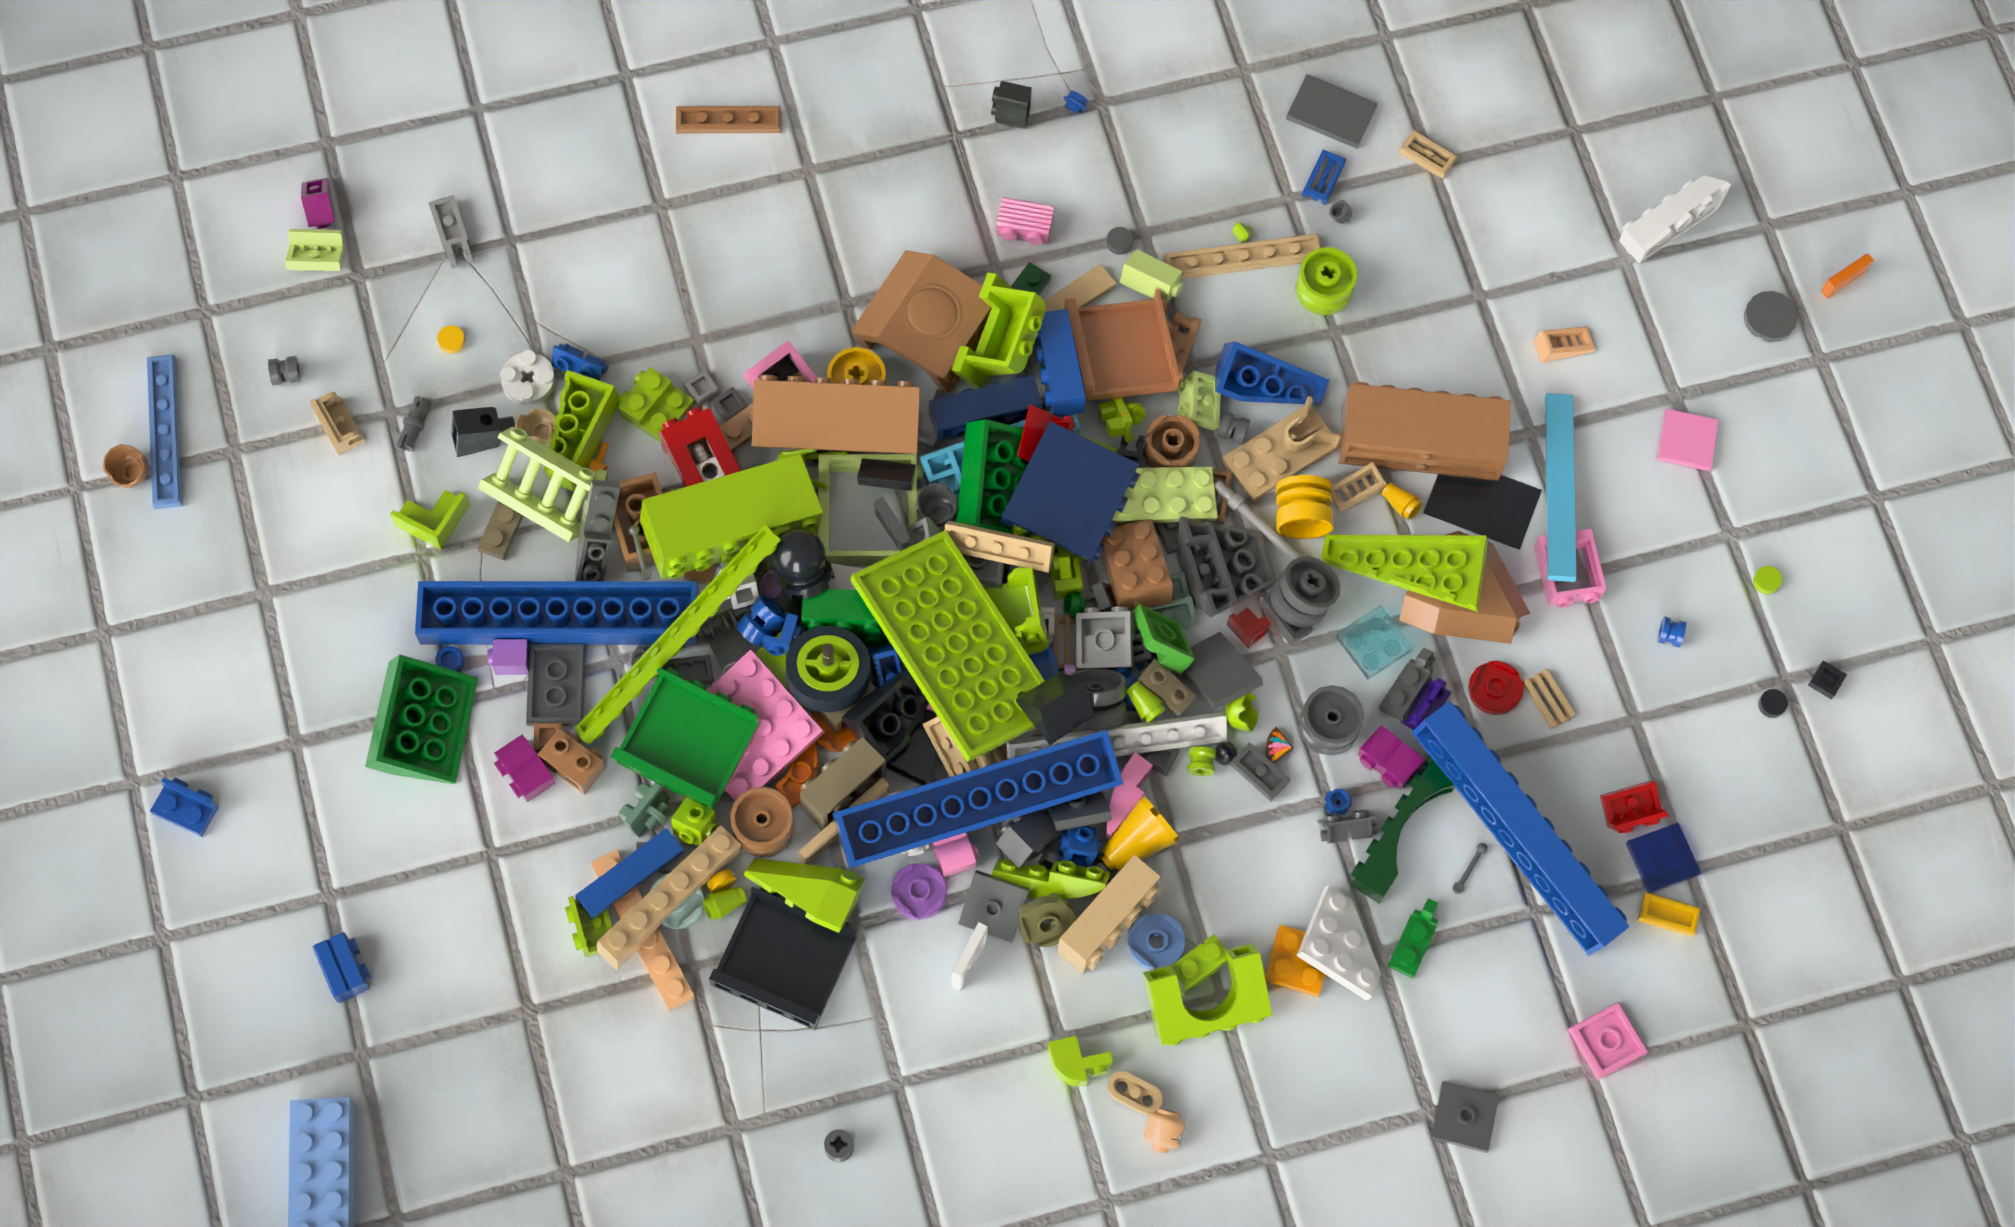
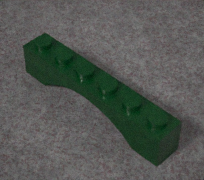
(1380, 868)

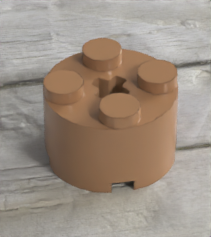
(1166, 433)

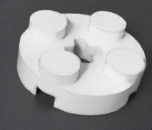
(527, 363)

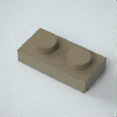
(500, 531)

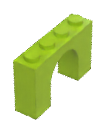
(1245, 1002)

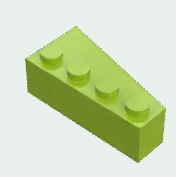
(582, 420)

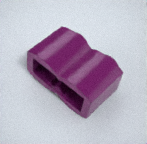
(1390, 758)
(524, 768)

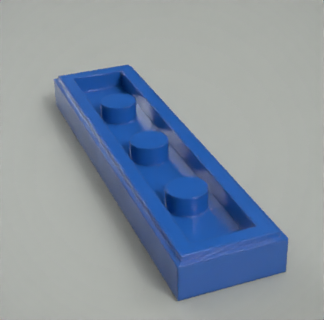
(629, 873)

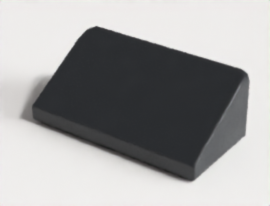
(886, 474)

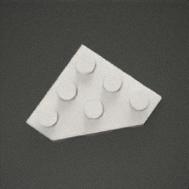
(1339, 944)

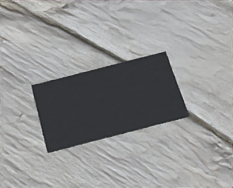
(1485, 506)

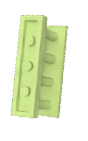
(521, 498)

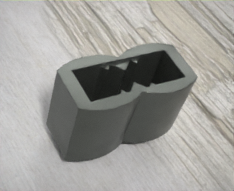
(1011, 104)

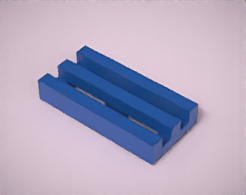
(1315, 194)

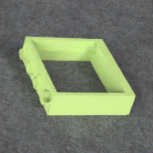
(851, 463)

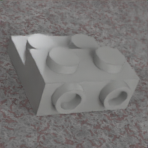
(1105, 638)

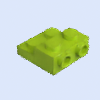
(653, 402)

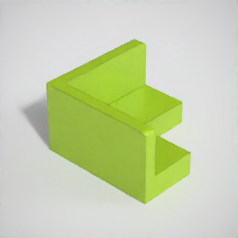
(435, 525)

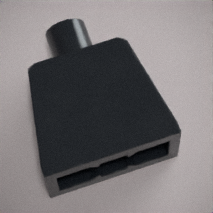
(477, 429)

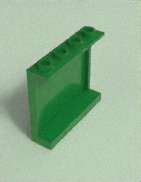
(688, 738)

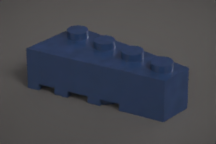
(996, 402)

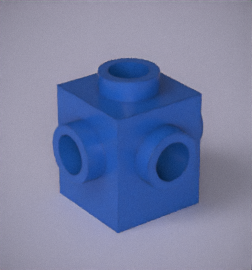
(1082, 842)

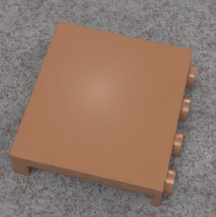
(1124, 348)

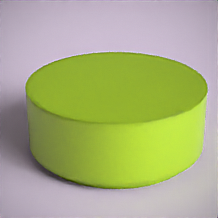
(1767, 580)

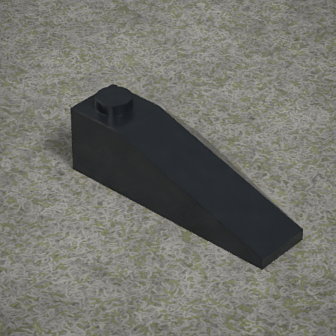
(888, 714)

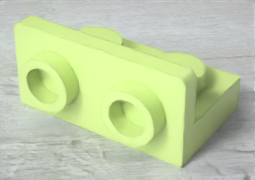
(1199, 400)

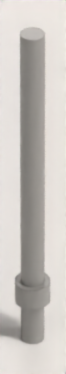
(1238, 503)

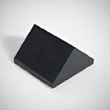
(1057, 706)

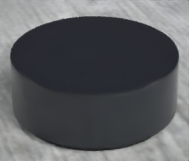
(1773, 703)

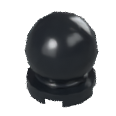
(802, 564)

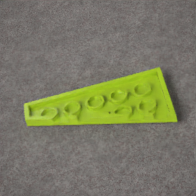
(1430, 565)

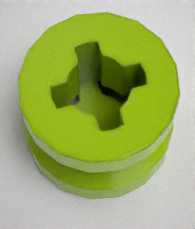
(1201, 761)

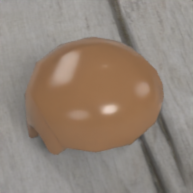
(125, 466)

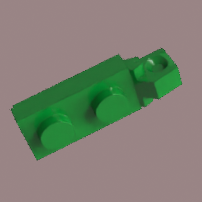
(1414, 940)

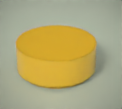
(451, 339)
(721, 881)

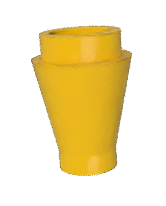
(1403, 502)

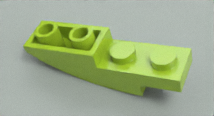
(1063, 878)

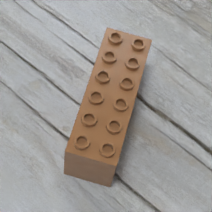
(835, 415)
(1425, 431)

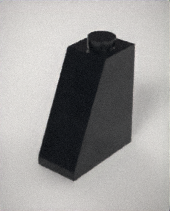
(917, 758)

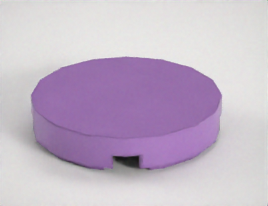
(919, 891)

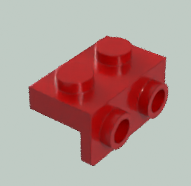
(1632, 807)

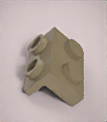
(1166, 687)

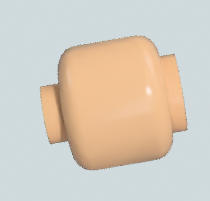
(1164, 1130)

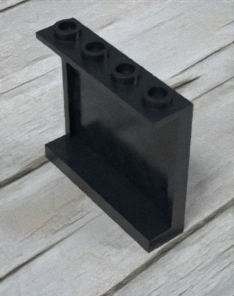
(783, 959)

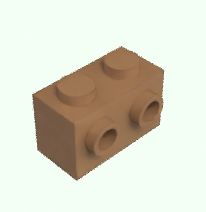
(572, 761)

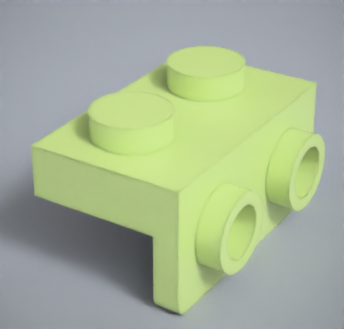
(315, 250)

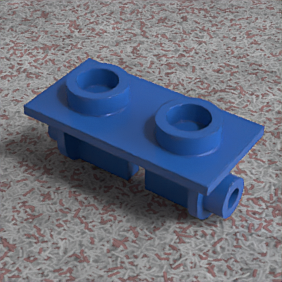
(570, 358)

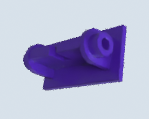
(1430, 701)

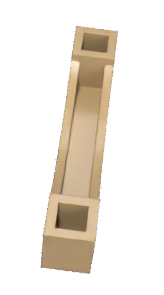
(648, 914)

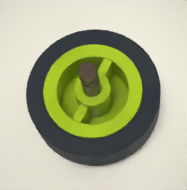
(827, 669)

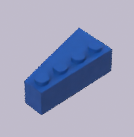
(1059, 364)

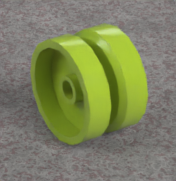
(1326, 281)

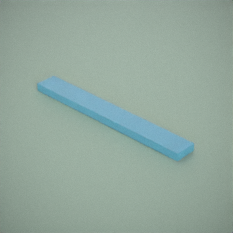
(1560, 488)

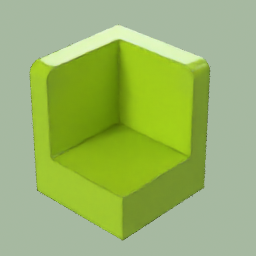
(1063, 587)

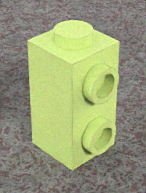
(1148, 273)

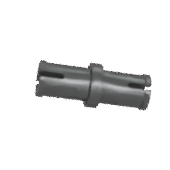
(413, 423)

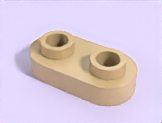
(1135, 1092)

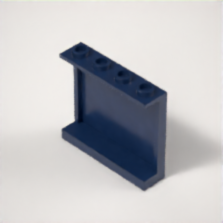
(1071, 492)

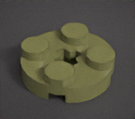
(1046, 907)

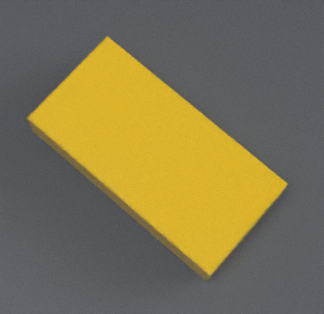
(1669, 914)

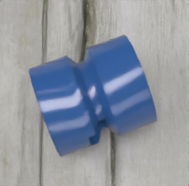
(765, 618)

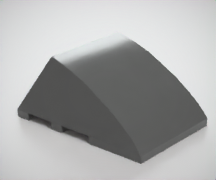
(1222, 564)

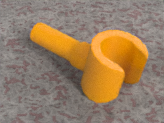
(596, 464)

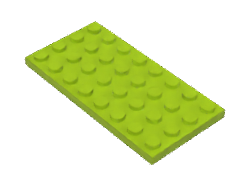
(952, 642)

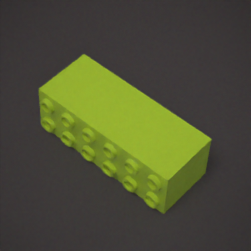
(720, 516)

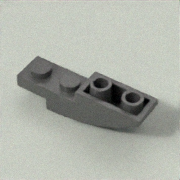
(595, 530)

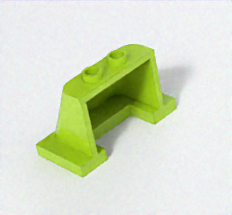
(1006, 336)

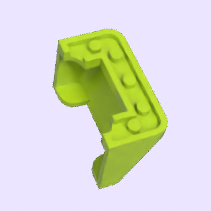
(1022, 609)

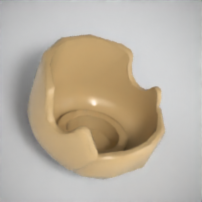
(537, 425)

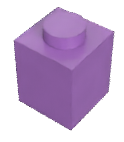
(509, 656)

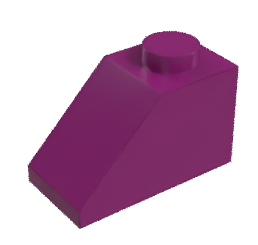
(318, 203)

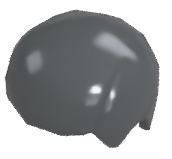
(937, 503)

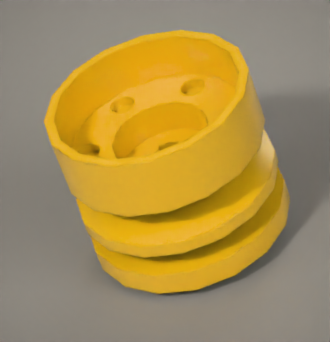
(1304, 507)

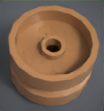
(757, 806)

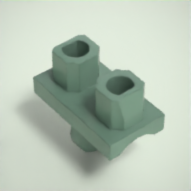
(647, 811)

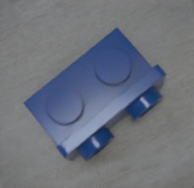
(184, 806)

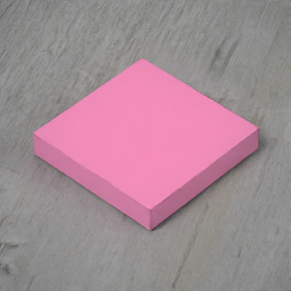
(1687, 439)
(1608, 1040)

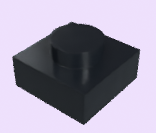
(1827, 679)

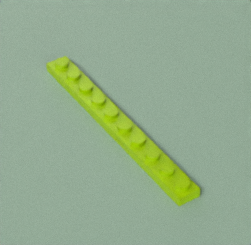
(683, 628)

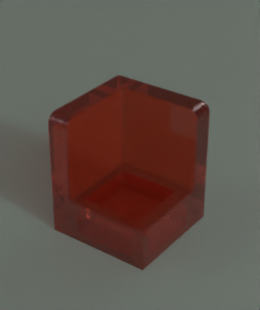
(1248, 626)

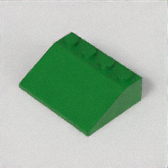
(989, 473)
(421, 721)

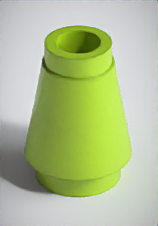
(1145, 702)
(723, 902)

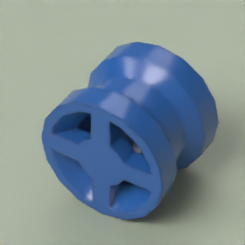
(1671, 632)

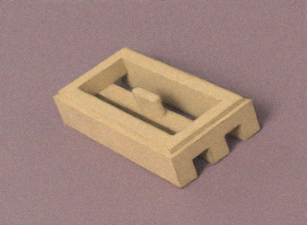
(1425, 157)
(1557, 693)

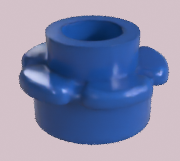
(1075, 101)
(1342, 796)

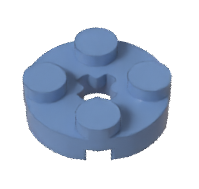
(1155, 926)

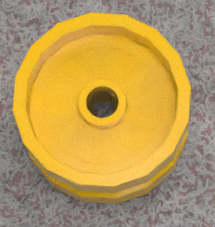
(856, 364)

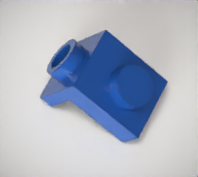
(790, 632)

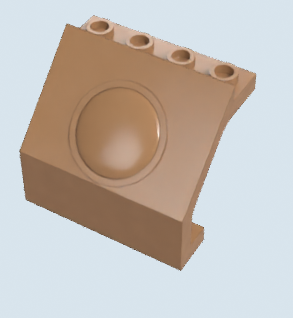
(925, 315)

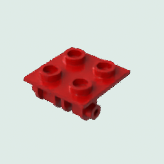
(1034, 428)

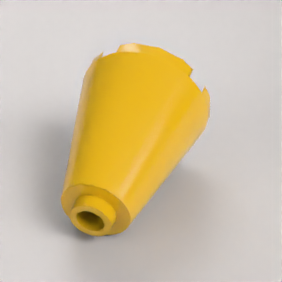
(1139, 834)

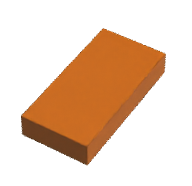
(1847, 275)

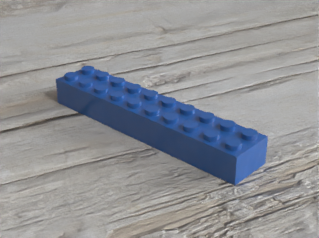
(549, 611)
(977, 798)
(1521, 828)

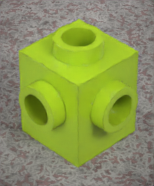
(693, 822)

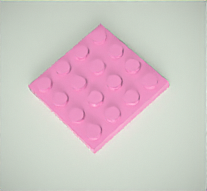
(784, 727)

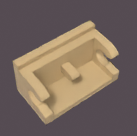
(337, 422)

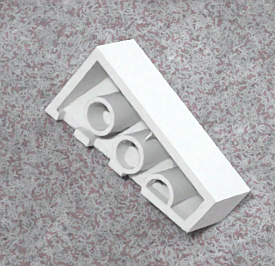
(1673, 216)

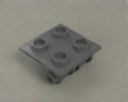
(725, 638)

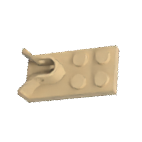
(1281, 451)

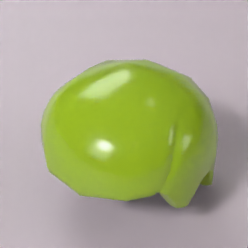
(1241, 713)

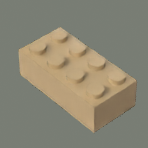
(1108, 915)

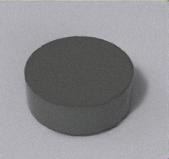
(1119, 240)

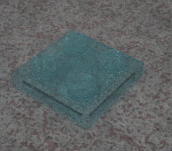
(1374, 642)

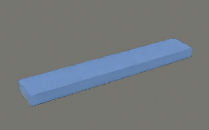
(164, 432)

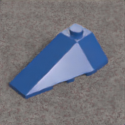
(1257, 377)

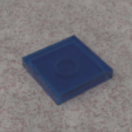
(1663, 858)

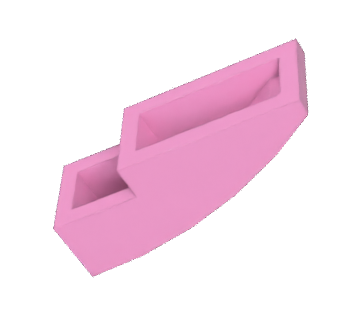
(1127, 794)

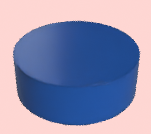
(450, 658)

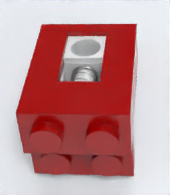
(683, 433)

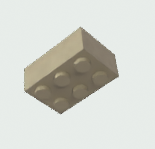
(842, 782)

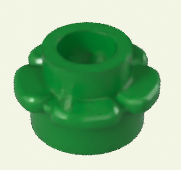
(1074, 604)

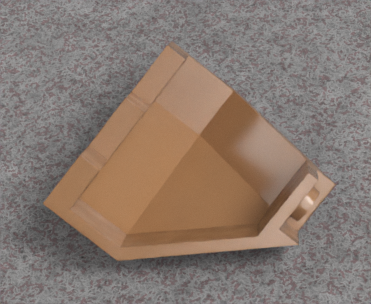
(1497, 612)

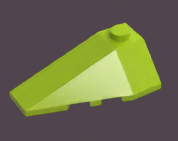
(822, 891)

